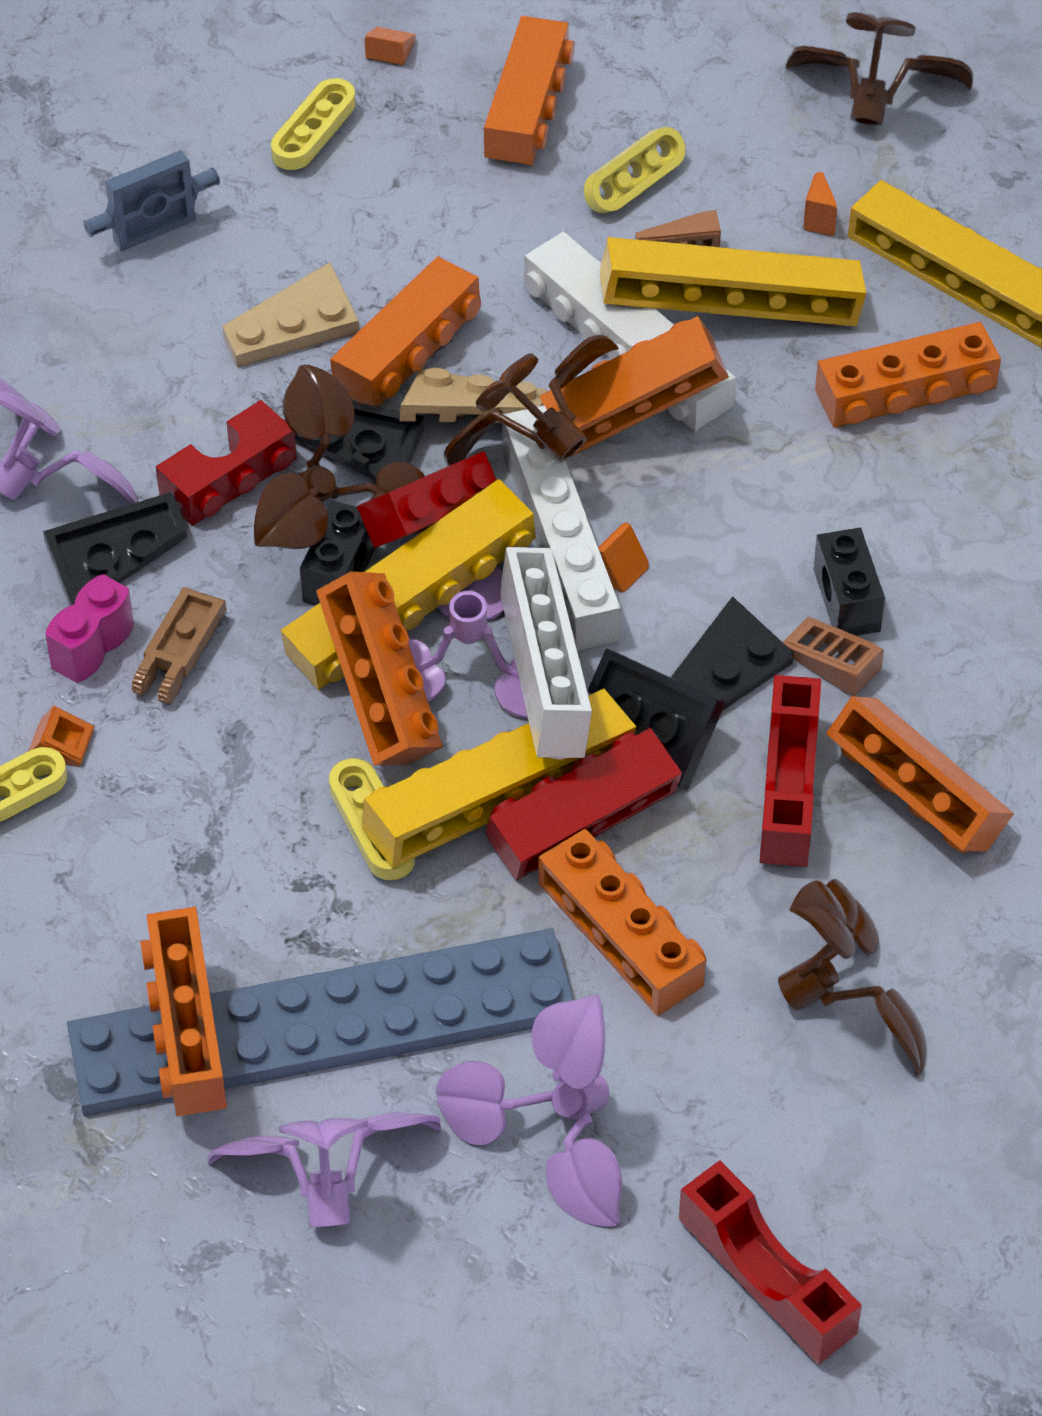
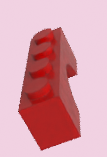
(790, 771)
(802, 1300)

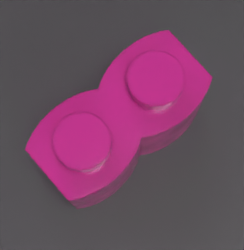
(89, 628)

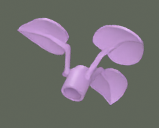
(20, 465)
(468, 624)
(571, 1042)
(327, 1191)

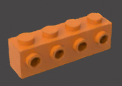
(528, 90)
(406, 332)
(907, 374)
(642, 381)
(379, 668)
(919, 774)
(622, 921)
(186, 1012)

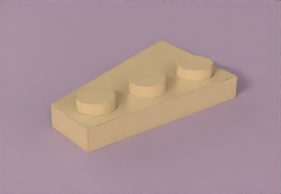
(292, 319)
(456, 395)

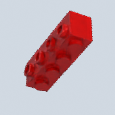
(591, 796)

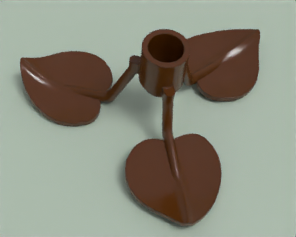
(871, 96)
(553, 428)
(291, 504)
(840, 922)

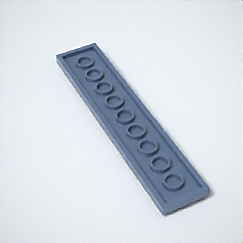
(333, 1018)

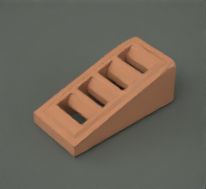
(695, 229)
(848, 677)

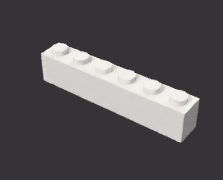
(571, 285)
(562, 525)
(545, 653)

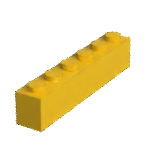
(950, 258)
(732, 281)
(425, 572)
(463, 791)

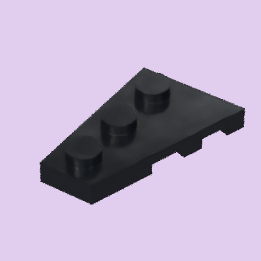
(114, 542)

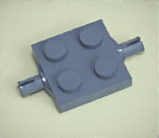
(151, 200)

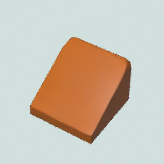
(388, 45)
(820, 207)
(623, 557)
(64, 734)

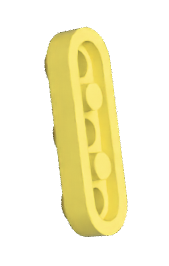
(313, 124)
(646, 166)
(21, 784)
(350, 805)

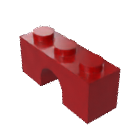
(203, 484)
(425, 499)

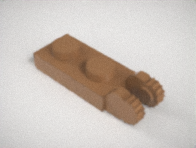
(179, 642)

